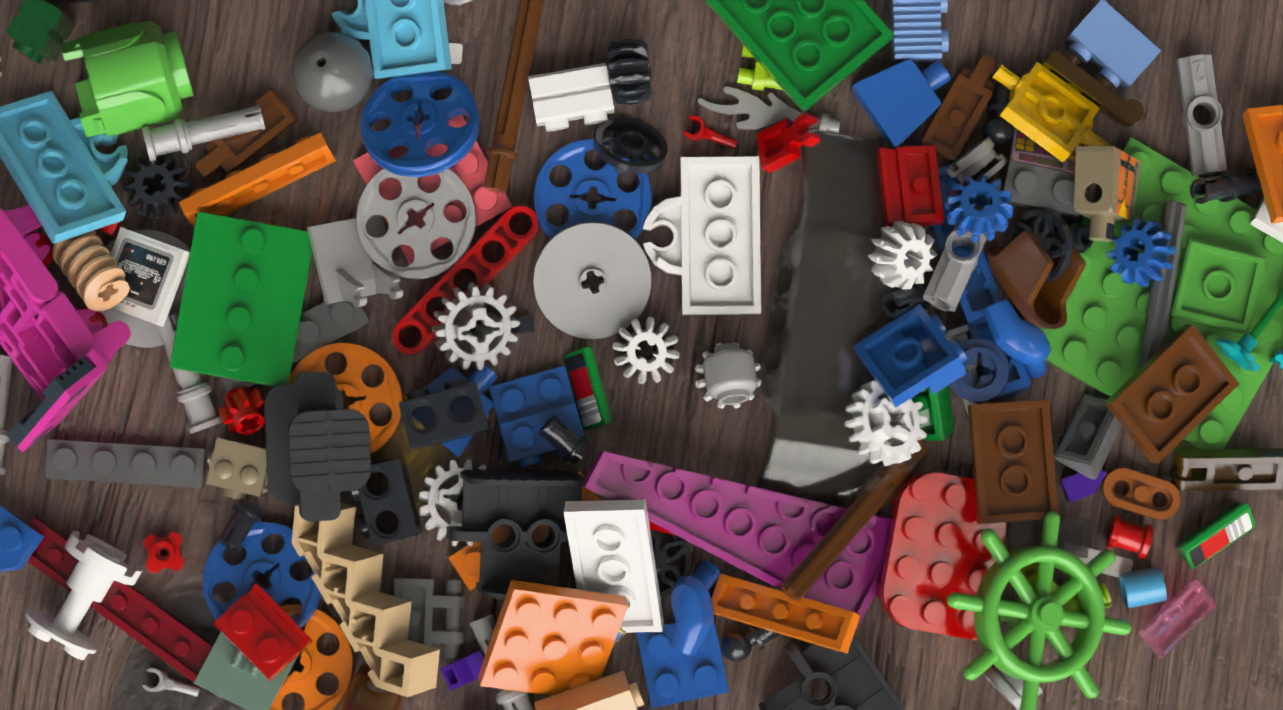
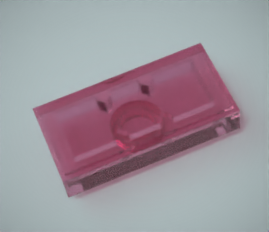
(1176, 618)

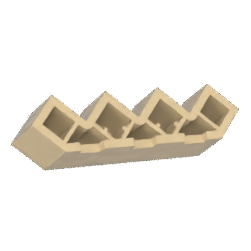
(371, 619)

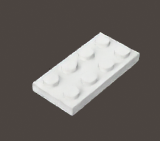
(616, 557)

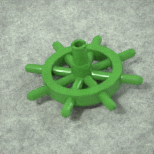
(1039, 613)

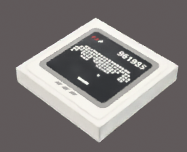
(152, 273)

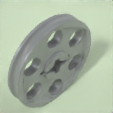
(418, 239)

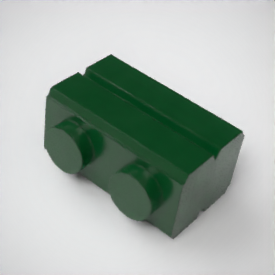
(39, 30)

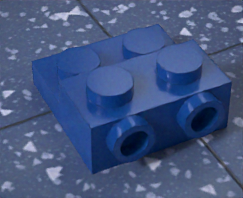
(912, 356)
(526, 406)

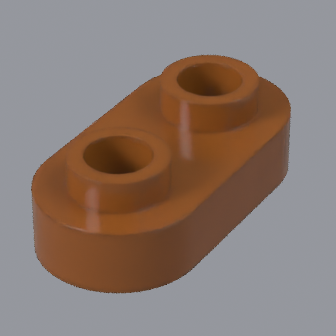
(1140, 492)

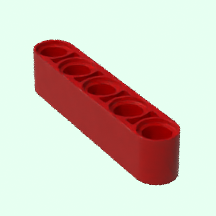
(471, 261)

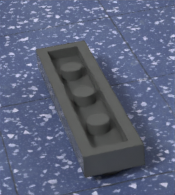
(319, 328)
(125, 463)

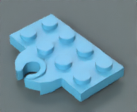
(403, 35)
(60, 167)

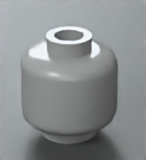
(730, 374)

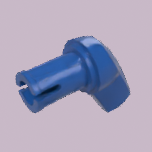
(1018, 338)
(693, 607)

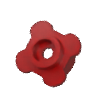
(174, 557)

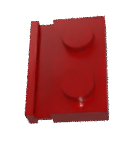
(910, 185)
(263, 632)

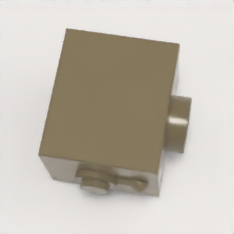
(237, 469)

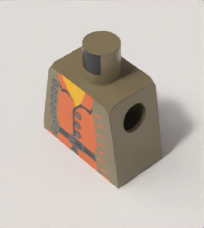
(1105, 188)

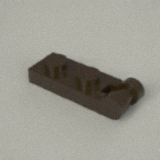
(1094, 88)
(1228, 469)

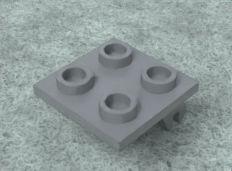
(346, 267)

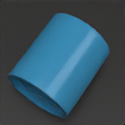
(1142, 587)

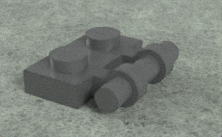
(422, 608)

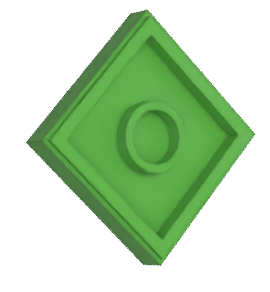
(1217, 286)

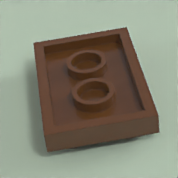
(1171, 393)
(1012, 461)

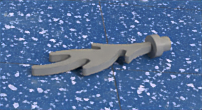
(762, 115)

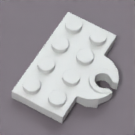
(713, 235)

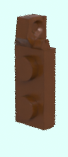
(961, 109)
(238, 149)

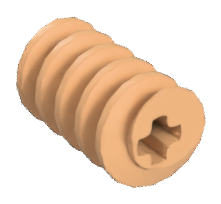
(91, 271)

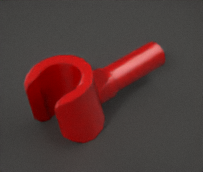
(709, 134)

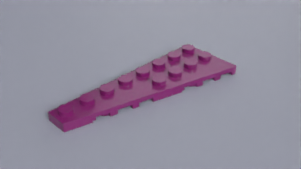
(749, 526)

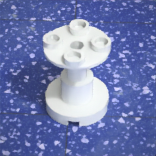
(89, 581)

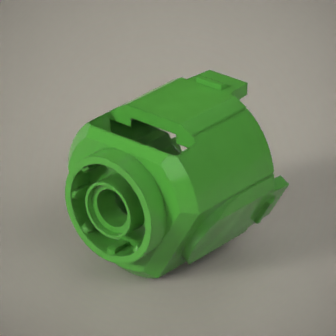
(132, 79)

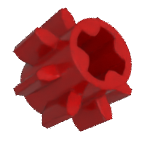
(243, 410)

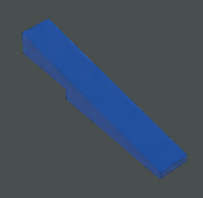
(978, 295)

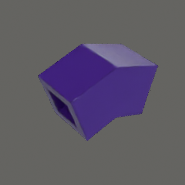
(1079, 486)
(463, 670)

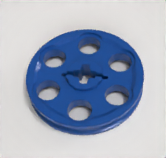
(432, 131)
(582, 180)
(259, 562)

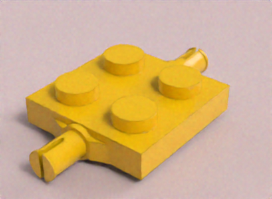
(1049, 110)

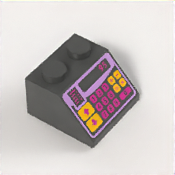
(1038, 177)

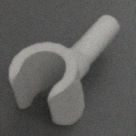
(171, 684)

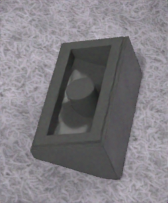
(1088, 437)

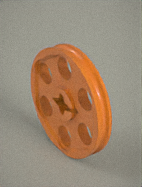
(352, 383)
(317, 664)

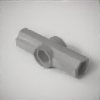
(1199, 89)
(953, 271)

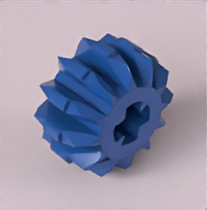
(980, 193)
(1147, 264)

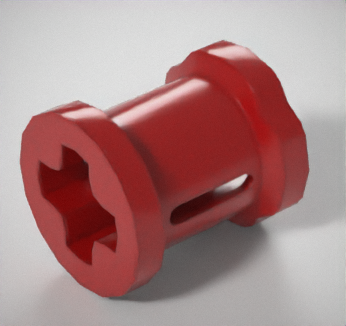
(1129, 536)

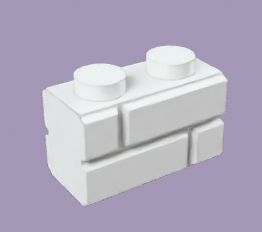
(571, 96)

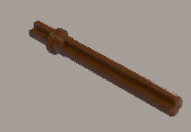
(513, 96)
(850, 524)

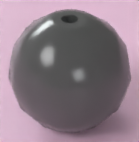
(332, 72)

